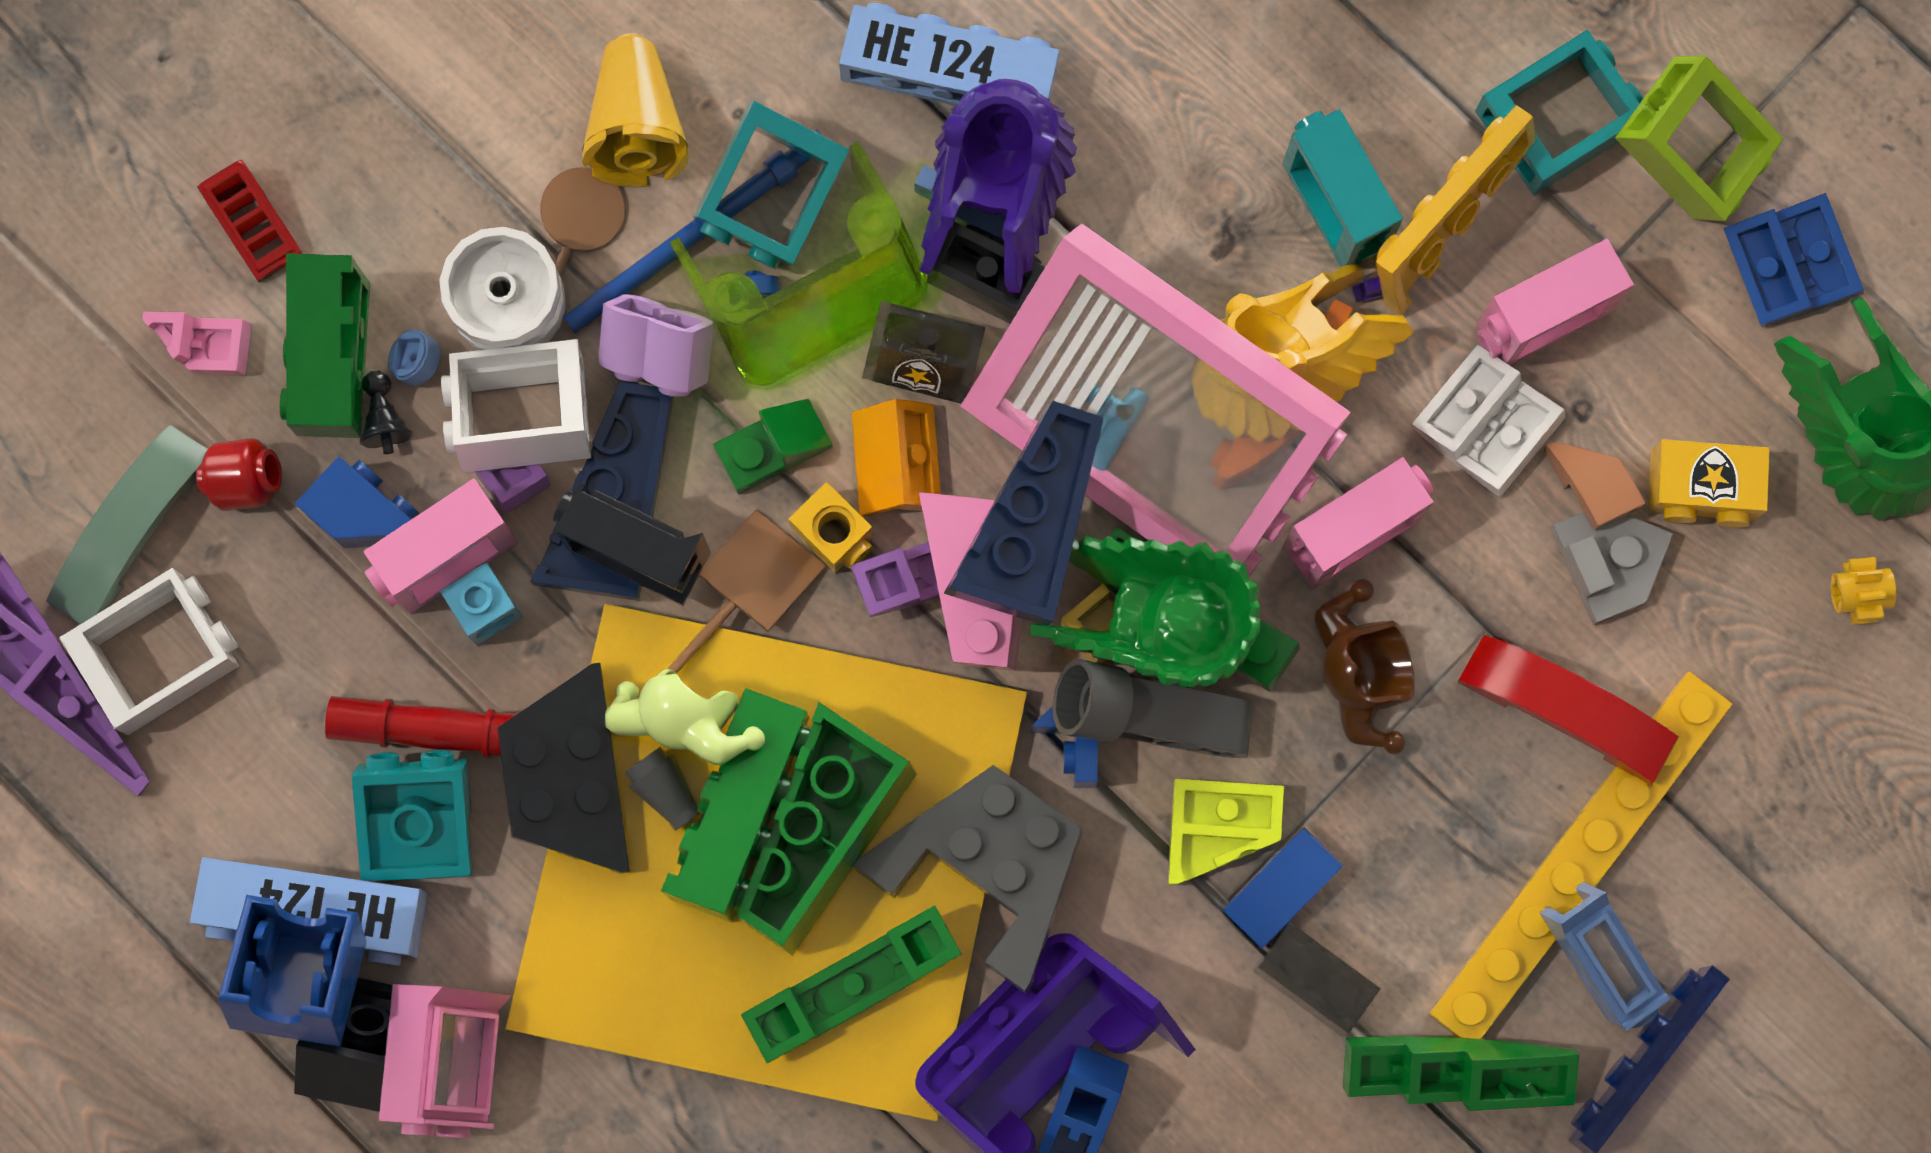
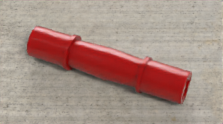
(413, 725)

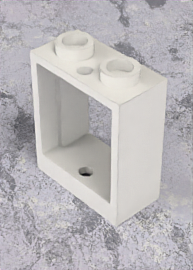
(515, 368)
(101, 678)

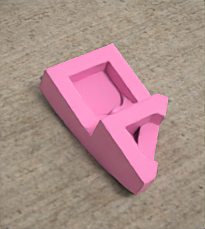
(203, 343)

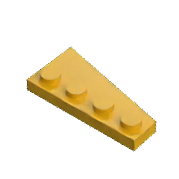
(1452, 208)

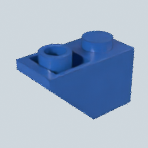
(351, 507)

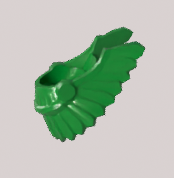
(1869, 430)
(1176, 613)

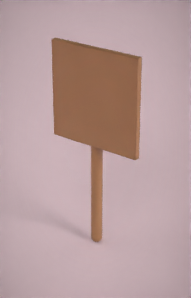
(759, 574)

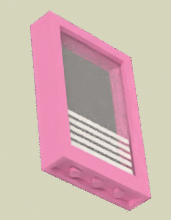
(1197, 420)

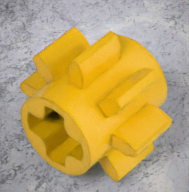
(1863, 590)

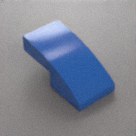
(1283, 887)

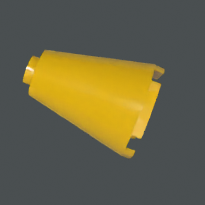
(633, 118)

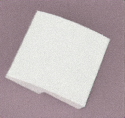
(1488, 420)

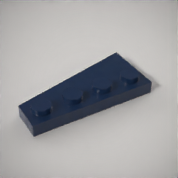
(624, 466)
(1030, 529)

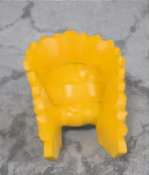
(1302, 339)

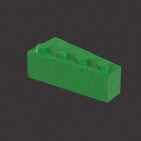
(738, 809)
(828, 817)

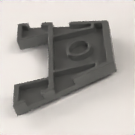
(1000, 843)

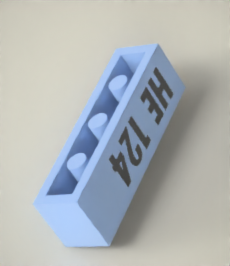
(935, 59)
(388, 913)

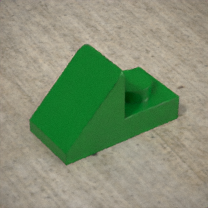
(773, 444)

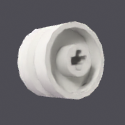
(492, 264)

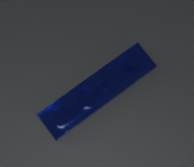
(1660, 1040)

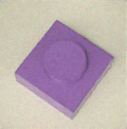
(514, 484)

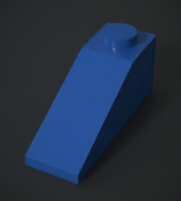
(1084, 1103)

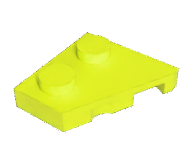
(1220, 824)

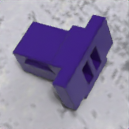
(1368, 290)

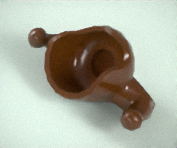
(1364, 667)

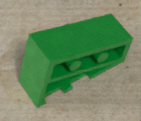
(324, 345)

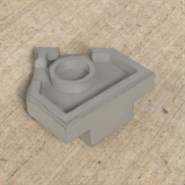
(1612, 564)

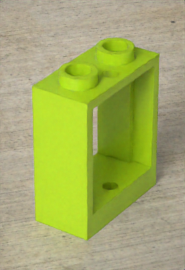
(1662, 112)

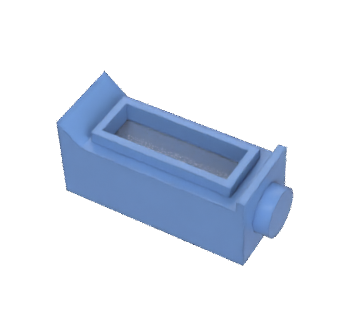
(1607, 959)

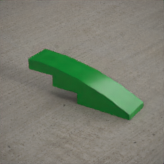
(1461, 1069)

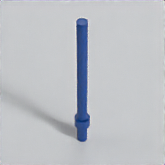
(778, 169)

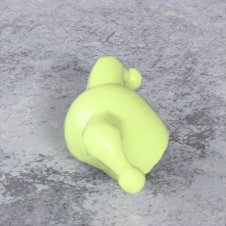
(680, 718)

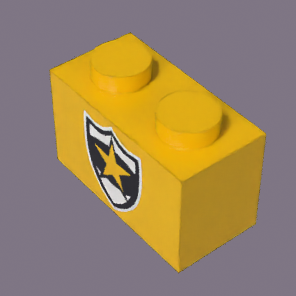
(1708, 481)

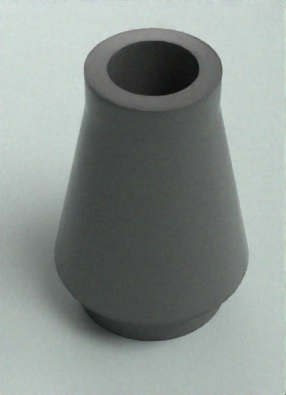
(663, 787)

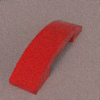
(1570, 706)

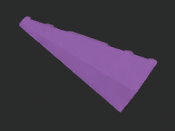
(50, 687)

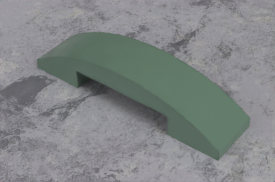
(125, 524)

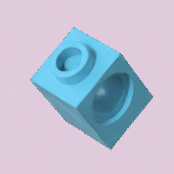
(481, 604)

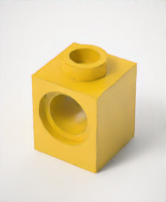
(821, 508)

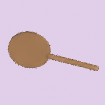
(581, 212)

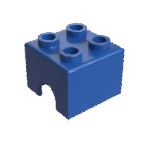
(292, 972)

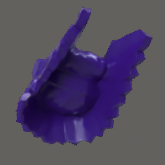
(1004, 156)

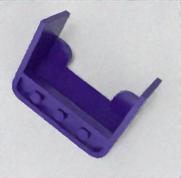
(1024, 1043)

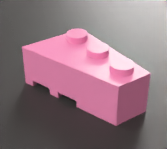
(974, 632)

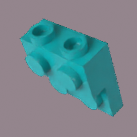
(412, 817)

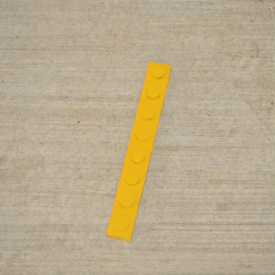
(1579, 856)

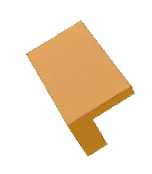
(895, 455)

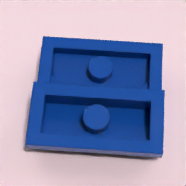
(1794, 260)

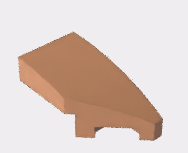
(1597, 481)

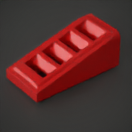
(229, 181)

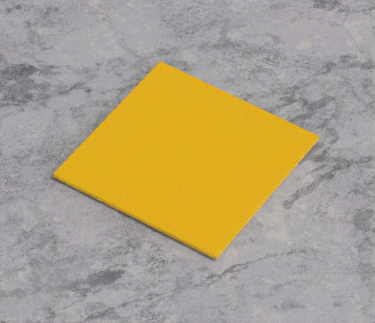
(668, 983)

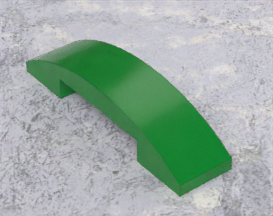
(851, 985)

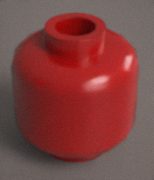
(239, 474)

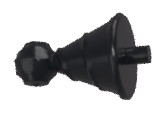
(382, 423)

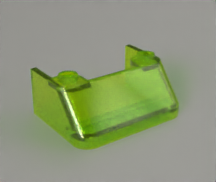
(823, 311)

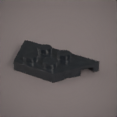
(564, 774)

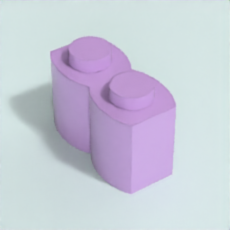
(655, 344)

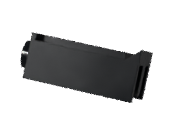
(630, 543)

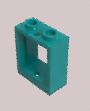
(794, 136)
(1537, 166)
(1340, 187)

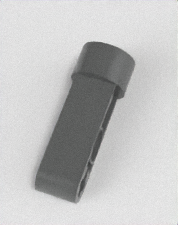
(1108, 704)

